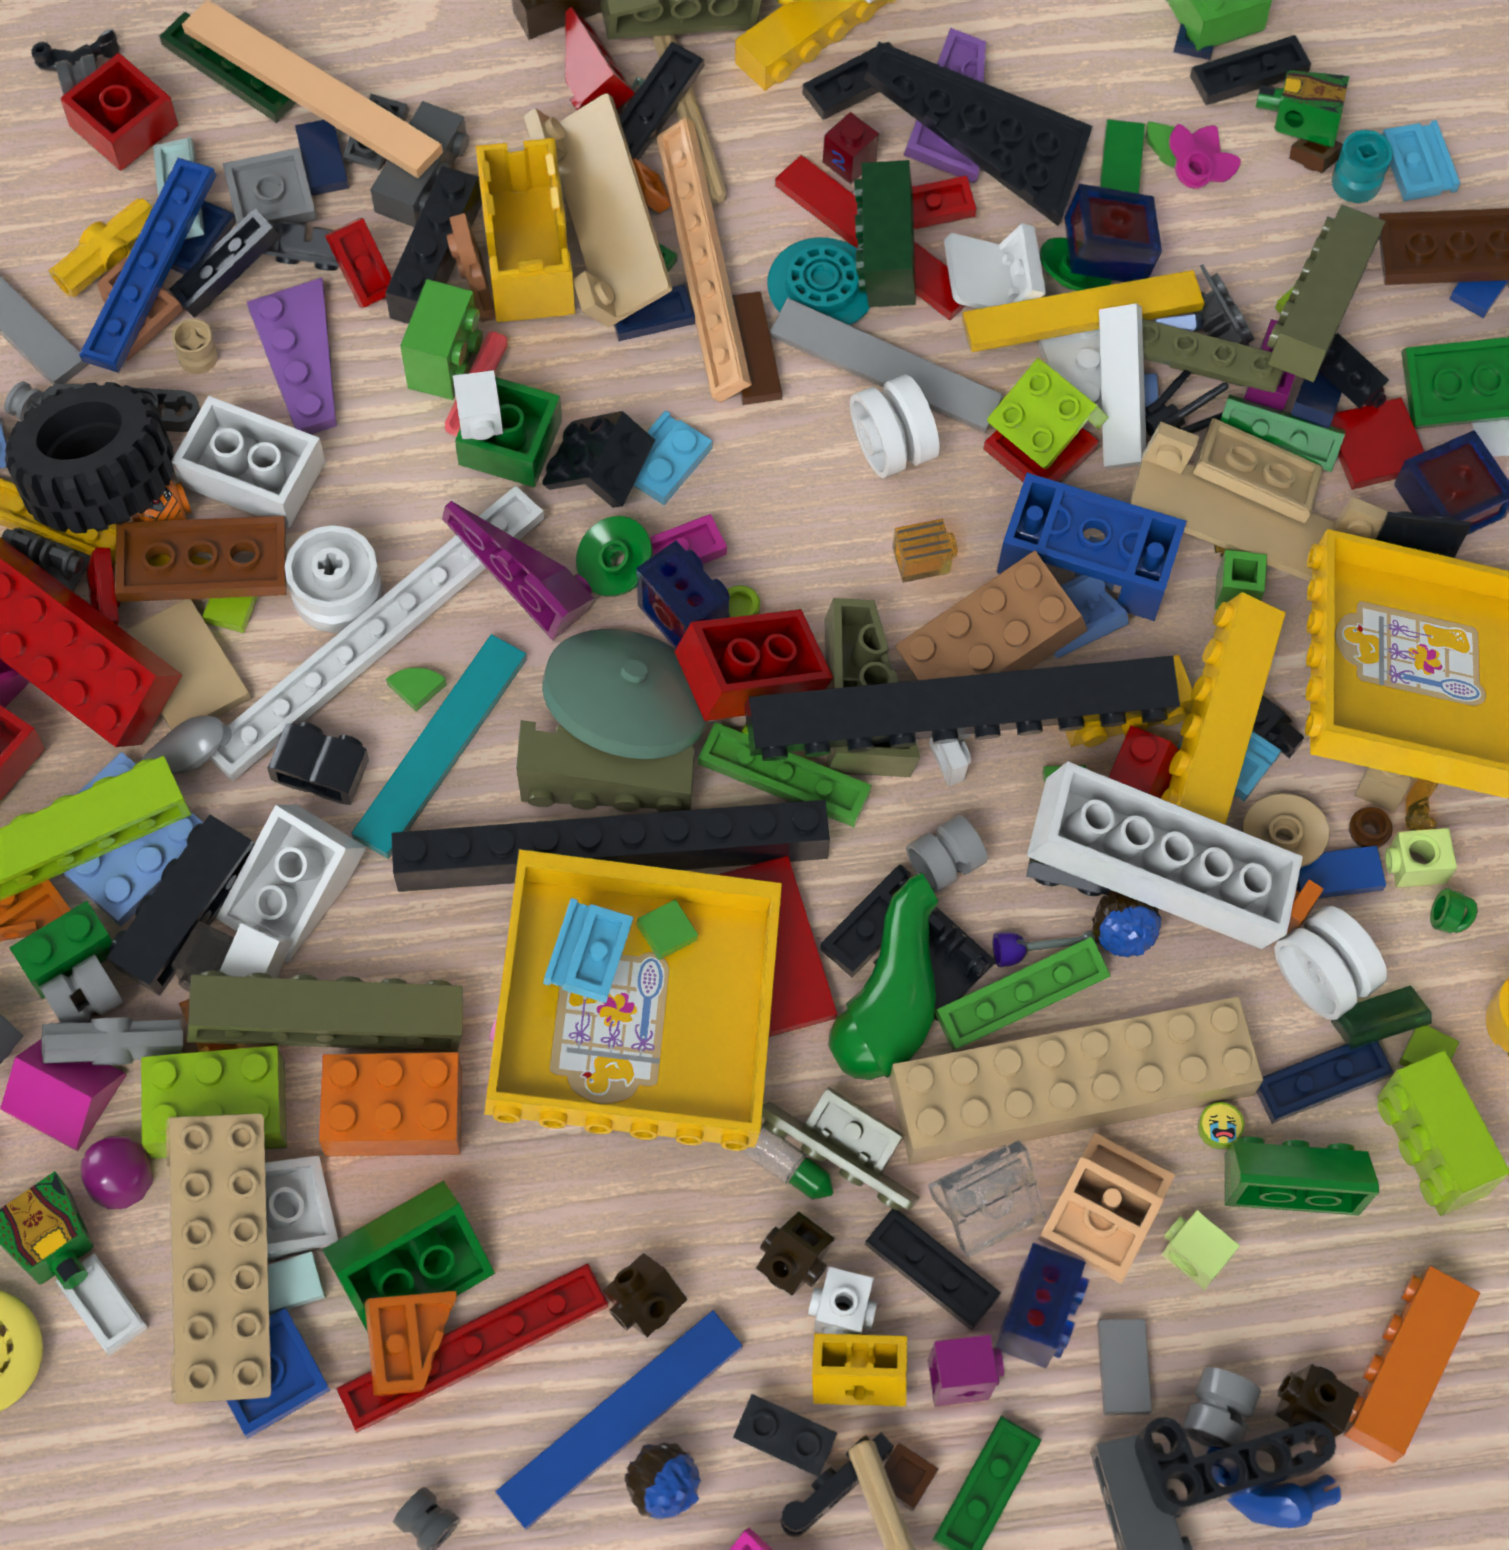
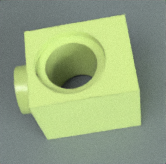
(1436, 849)
(1199, 1248)

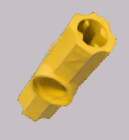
(101, 248)

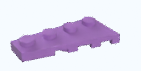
(966, 56)
(298, 350)

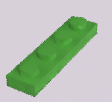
(790, 778)
(1022, 993)

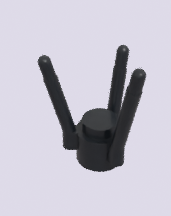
(1172, 416)

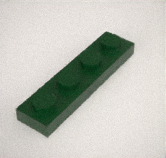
(224, 72)

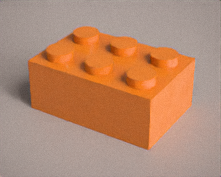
(391, 1104)

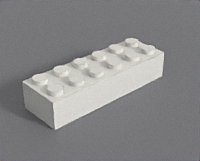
(1165, 856)

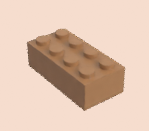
(998, 627)

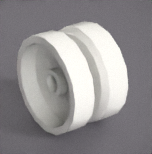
(894, 426)
(332, 577)
(1330, 962)

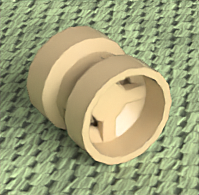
(194, 346)

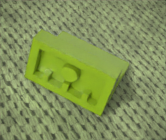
(1044, 414)

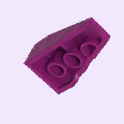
(535, 581)

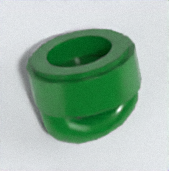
(1449, 910)

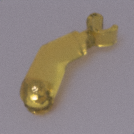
(1418, 806)

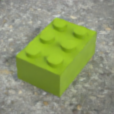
(213, 1086)
(1441, 1134)

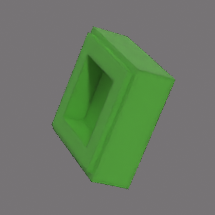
(667, 929)

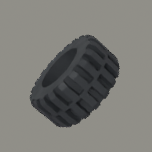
(90, 457)

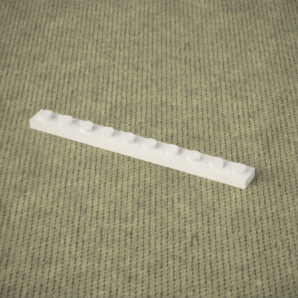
(366, 639)

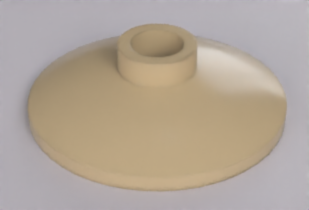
(1289, 817)

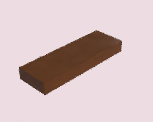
(757, 349)

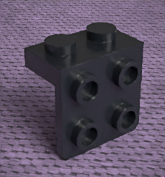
(601, 453)

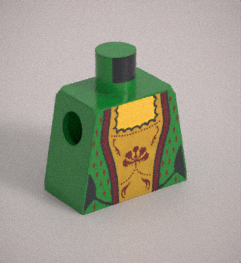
(1307, 105)
(46, 1233)

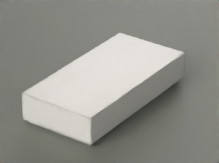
(104, 1307)

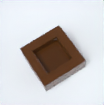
(1314, 155)
(909, 1475)

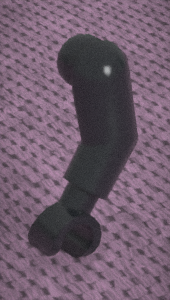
(46, 56)

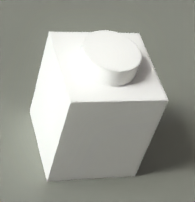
(478, 405)
(256, 951)

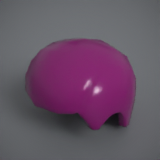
(116, 1172)

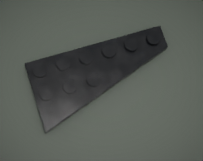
(1007, 136)

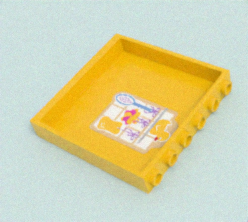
(1409, 662)
(679, 1035)

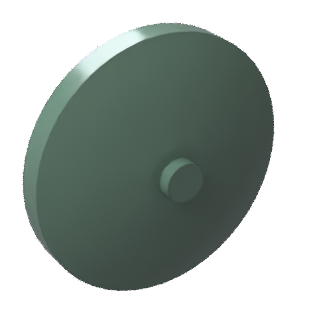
(622, 694)

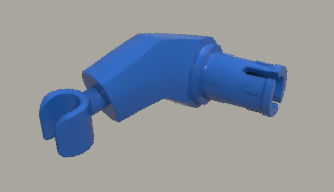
(1281, 1504)

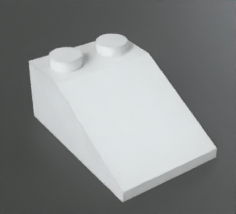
(292, 875)
(297, 1208)

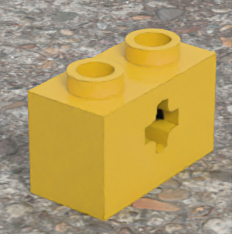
(859, 1370)

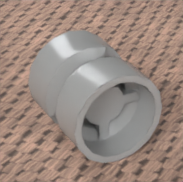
(950, 851)
(94, 984)
(1221, 1409)

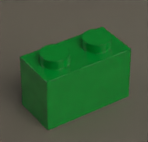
(62, 945)

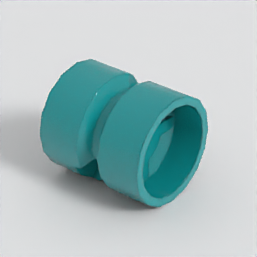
(1361, 166)

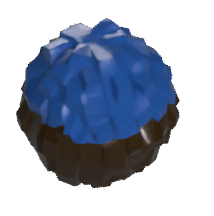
(1125, 925)
(662, 1481)

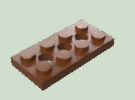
(185, 538)

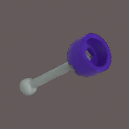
(1011, 948)

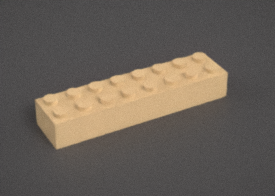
(1074, 1080)

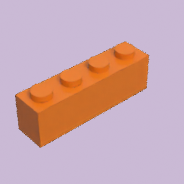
(1411, 1362)

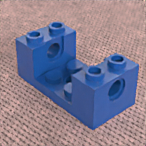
(1133, 555)

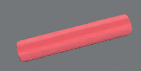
(486, 360)

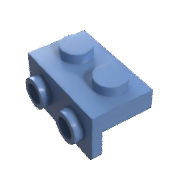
(1098, 608)

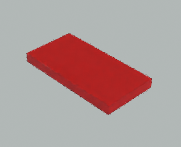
(799, 983)

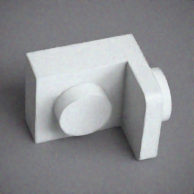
(952, 759)

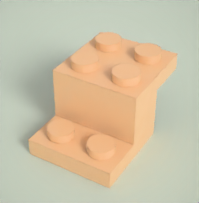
(1107, 1207)

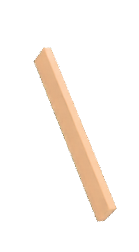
(313, 89)
(703, 261)

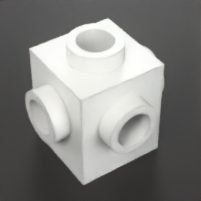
(847, 1291)

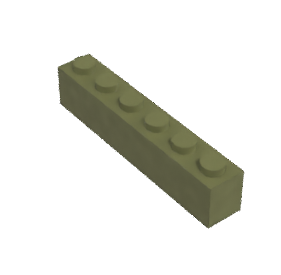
(1323, 292)
(325, 1012)

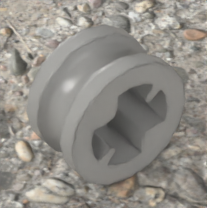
(21, 399)

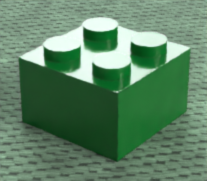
(529, 429)

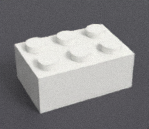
(248, 461)

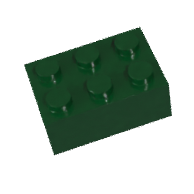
(885, 233)

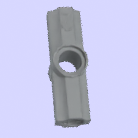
(110, 1040)

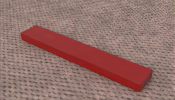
(837, 210)
(485, 1343)

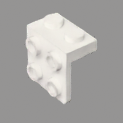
(994, 273)

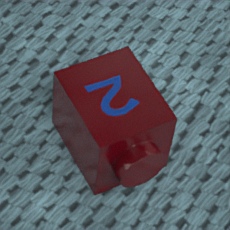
(849, 146)

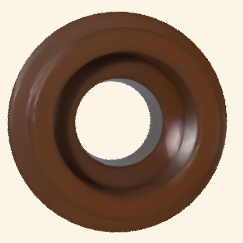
(1374, 817)

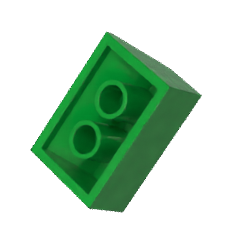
(1299, 1177)
(410, 1252)

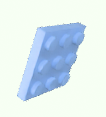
(130, 872)

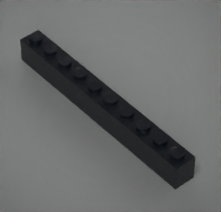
(961, 706)
(649, 839)

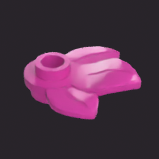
(1201, 154)

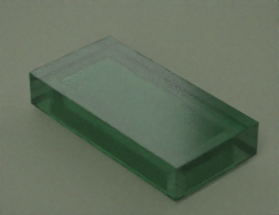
(1383, 1017)

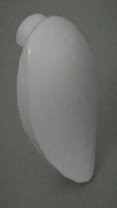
(191, 743)

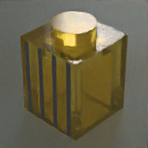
(924, 550)

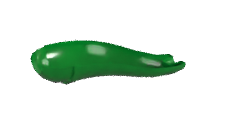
(898, 1001)

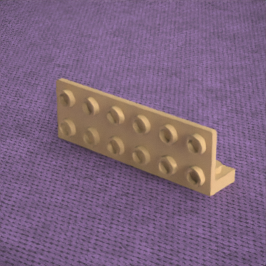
(606, 211)
(1230, 519)
(218, 1258)

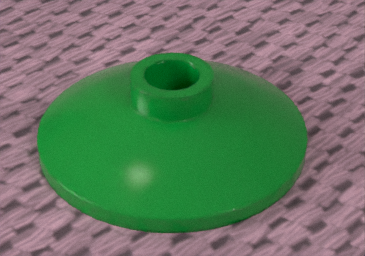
(1056, 262)
(601, 549)

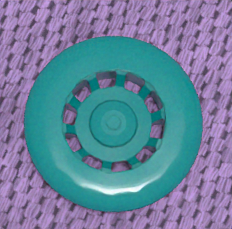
(822, 275)

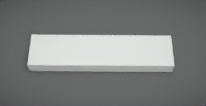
(1122, 385)

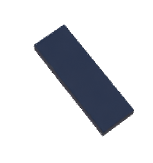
(1322, 1079)

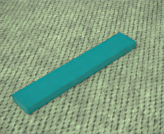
(440, 745)

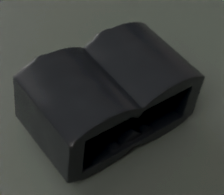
(318, 762)

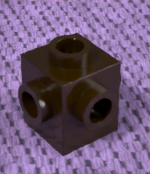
(795, 1254)
(644, 1296)
(1316, 1397)

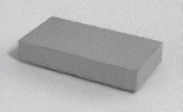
(1124, 1367)

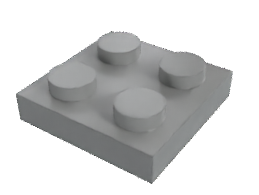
(272, 185)

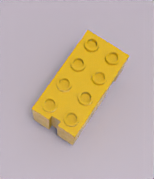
(525, 231)

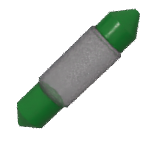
(790, 1164)

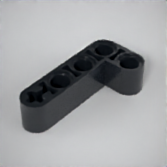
(1237, 1459)

